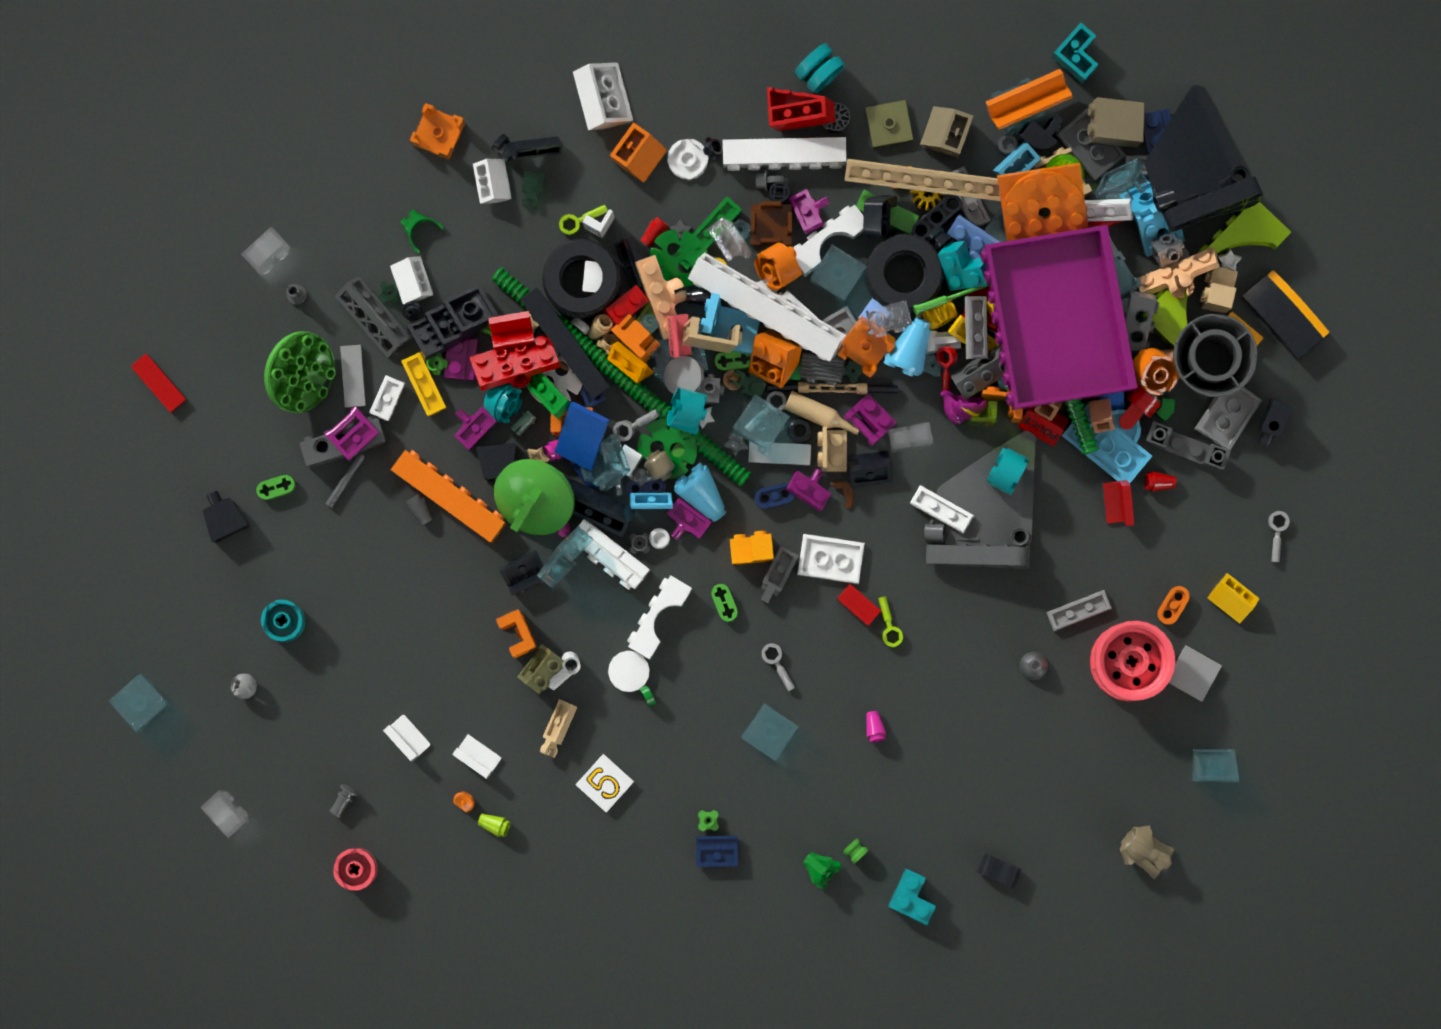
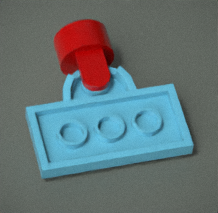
(1118, 448)

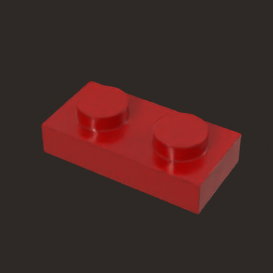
(626, 304)

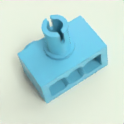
(1020, 160)

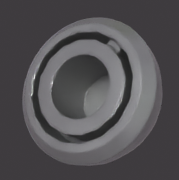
(1033, 665)

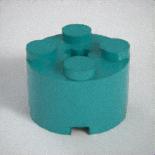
(687, 410)
(1009, 470)
(291, 629)

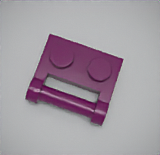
(873, 415)
(356, 438)

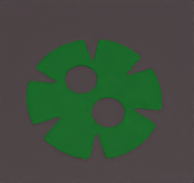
(688, 244)
(660, 432)

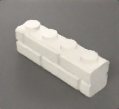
(614, 558)

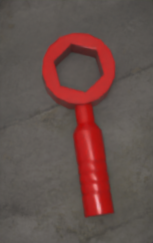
(942, 362)

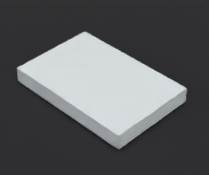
(831, 559)

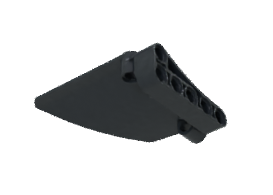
(1196, 167)

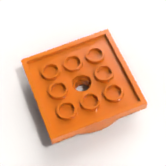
(1029, 191)

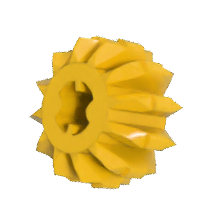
(924, 200)
(940, 315)

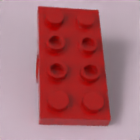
(514, 364)

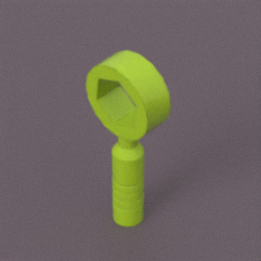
(593, 214)
(888, 618)

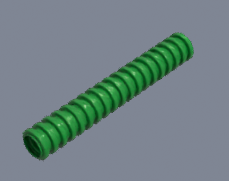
(1082, 426)

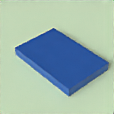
(581, 436)

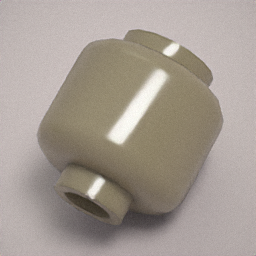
(659, 465)

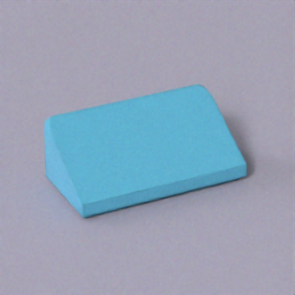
(651, 501)

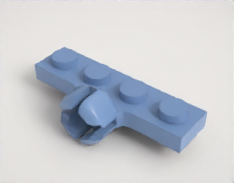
(973, 236)

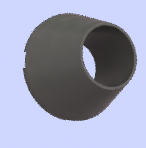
(1233, 338)

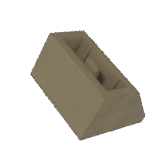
(946, 131)

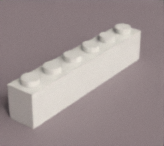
(784, 153)

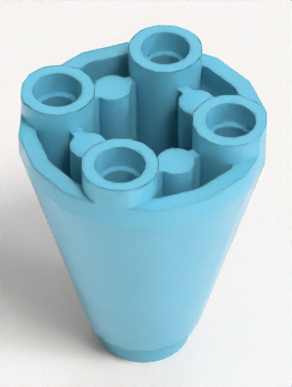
(911, 348)
(701, 492)

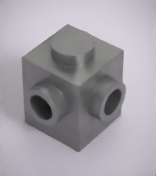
(1167, 249)
(712, 388)

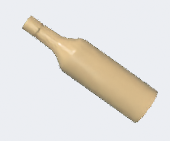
(817, 412)

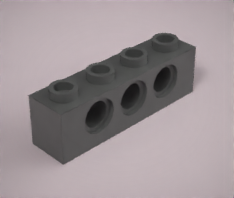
(1140, 302)
(979, 374)
(314, 458)

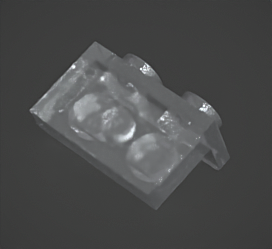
(728, 239)
(888, 318)

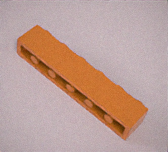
(448, 496)

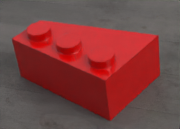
(798, 110)

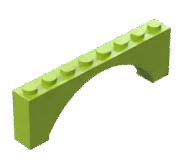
(1251, 227)

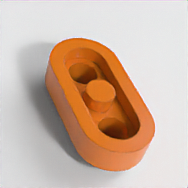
(1172, 605)

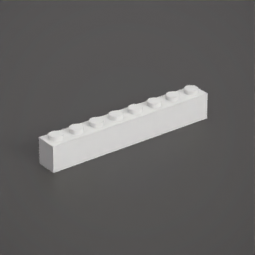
(767, 307)

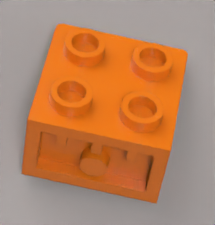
(994, 394)

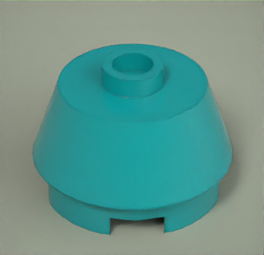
(503, 402)

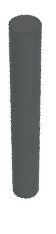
(345, 480)

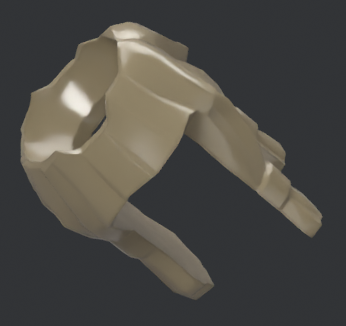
(1144, 849)

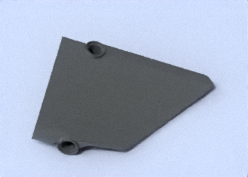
(997, 516)

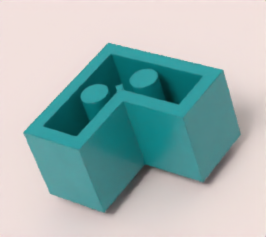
(1072, 54)
(959, 268)
(906, 899)

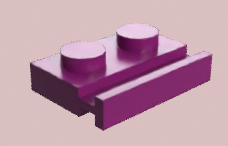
(459, 362)

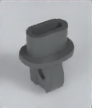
(765, 180)

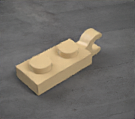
(557, 727)

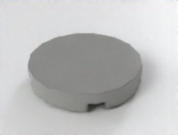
(683, 373)

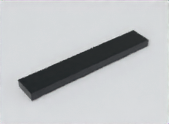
(565, 343)

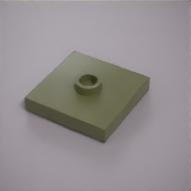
(889, 124)

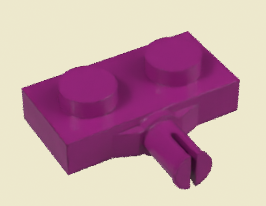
(808, 210)
(474, 427)
(809, 489)
(688, 520)

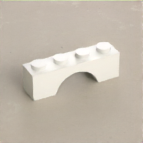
(847, 224)
(672, 594)

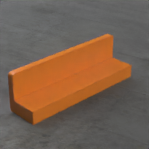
(1028, 99)

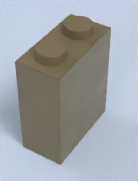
(1116, 122)

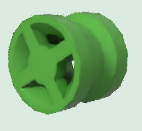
(855, 850)

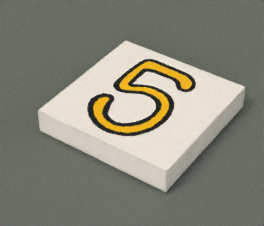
(604, 783)

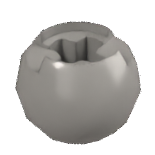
(243, 686)

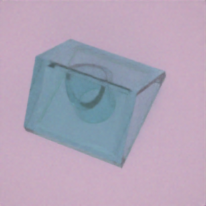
(1215, 765)

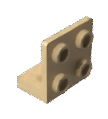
(834, 450)

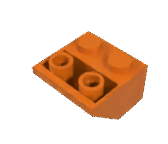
(638, 152)
(774, 358)

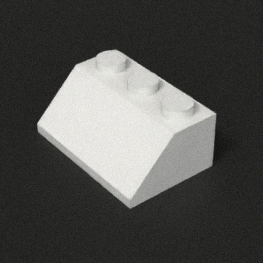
(602, 95)

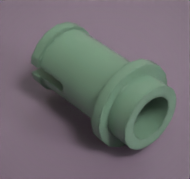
(525, 421)

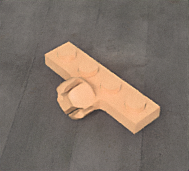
(1180, 274)
(660, 292)

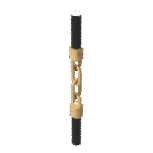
(861, 388)

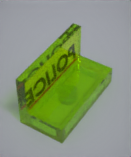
(990, 416)

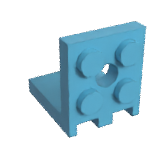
(1149, 219)
(722, 319)

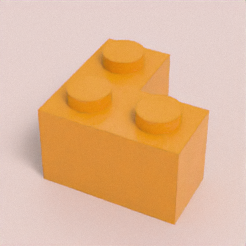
(751, 549)

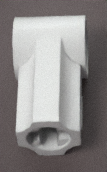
(941, 339)
(565, 672)

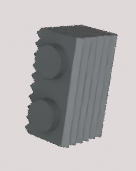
(817, 369)

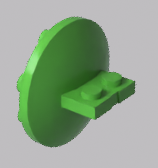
(298, 372)
(534, 497)

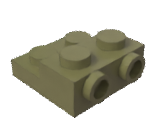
(541, 669)

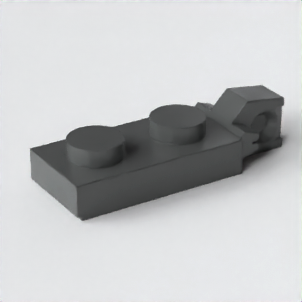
(778, 573)

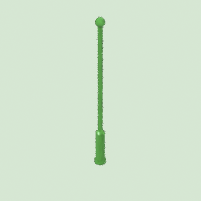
(942, 300)

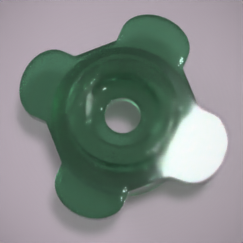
(384, 296)
(853, 376)

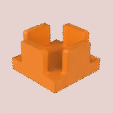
(635, 338)

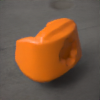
(464, 801)

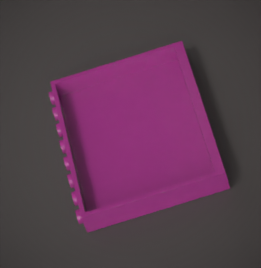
(1058, 317)

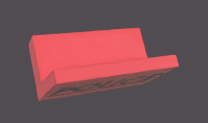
(675, 328)

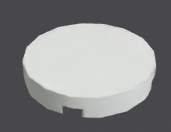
(687, 159)
(628, 671)

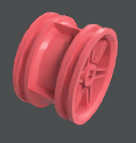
(1160, 655)

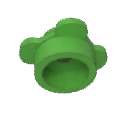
(431, 364)
(708, 815)

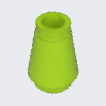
(496, 825)

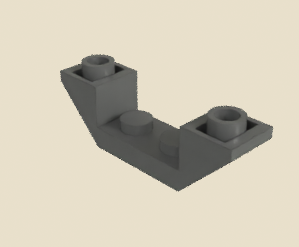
(1186, 447)

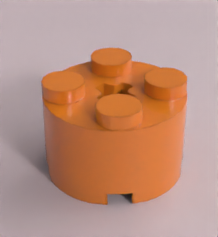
(777, 266)
(1155, 371)

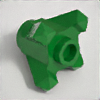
(821, 869)

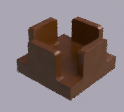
(771, 223)

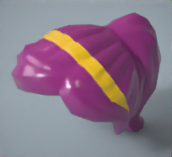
(959, 409)

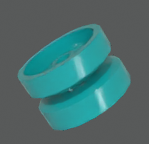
(819, 68)

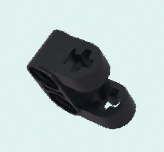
(877, 216)

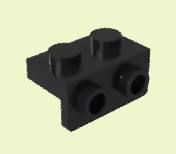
(522, 573)

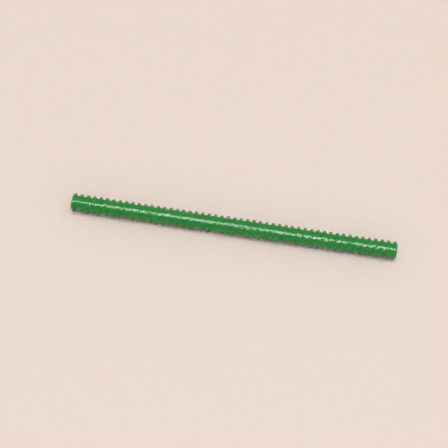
(635, 389)

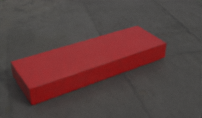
(158, 383)

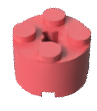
(344, 865)

